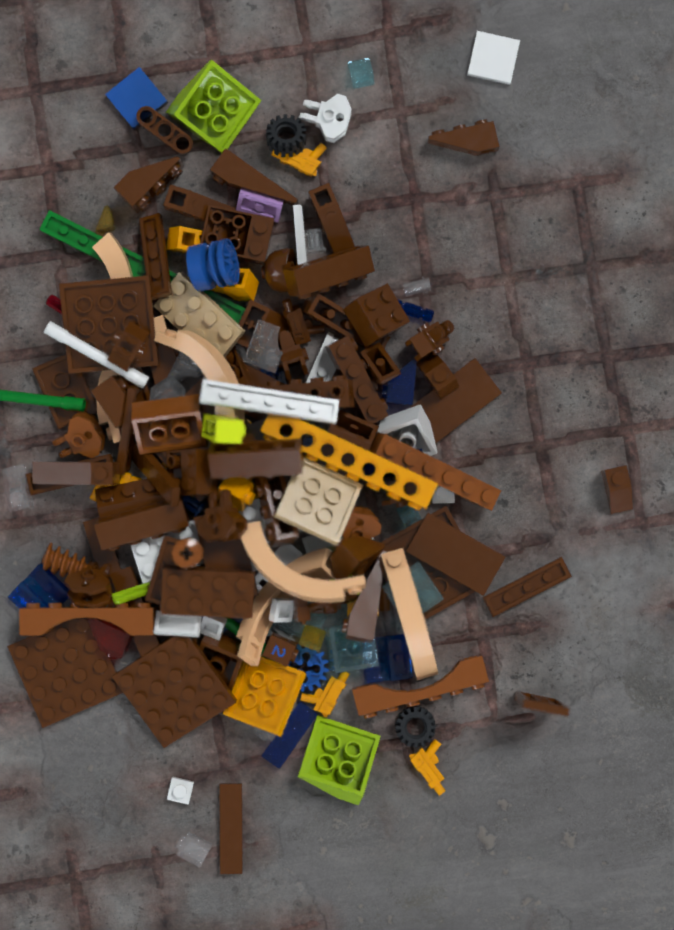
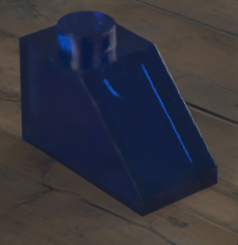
(401, 388)

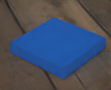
(133, 94)

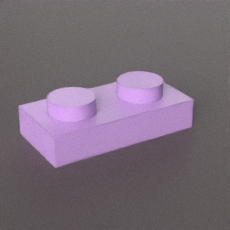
(259, 204)

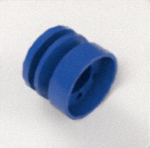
(212, 265)

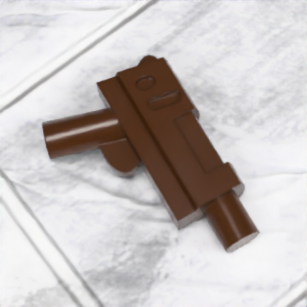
(297, 325)
(301, 610)

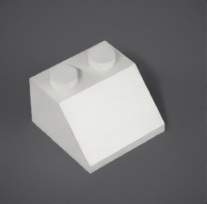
(411, 428)

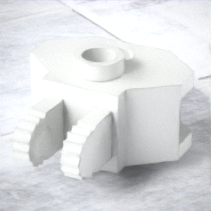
(327, 116)

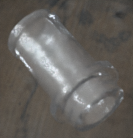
(417, 287)

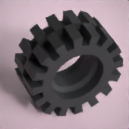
(286, 146)
(415, 740)

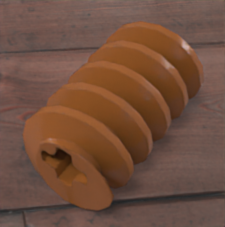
(182, 559)
(62, 561)

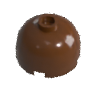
(274, 267)

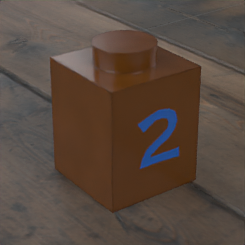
(281, 649)

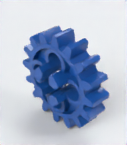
(315, 659)

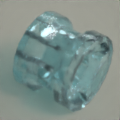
(408, 515)

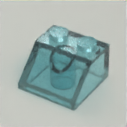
(348, 654)

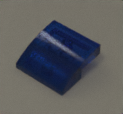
(40, 588)
(392, 659)

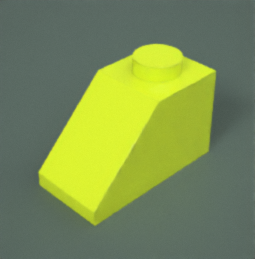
(223, 429)

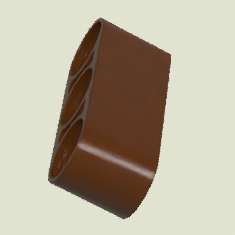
(157, 121)

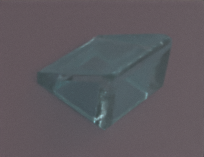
(361, 73)

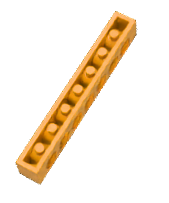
(424, 487)

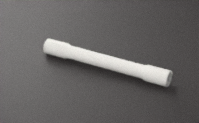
(64, 336)

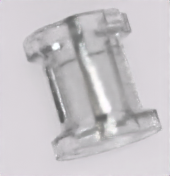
(315, 241)

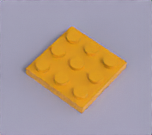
(265, 695)

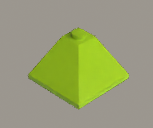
(214, 106)
(339, 759)

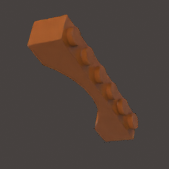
(435, 470)
(41, 620)
(465, 674)

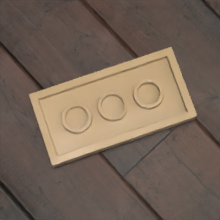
(199, 314)

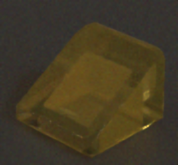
(106, 221)
(312, 637)

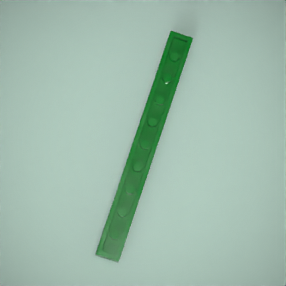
(84, 240)

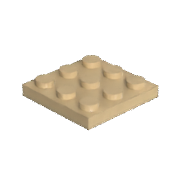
(319, 501)

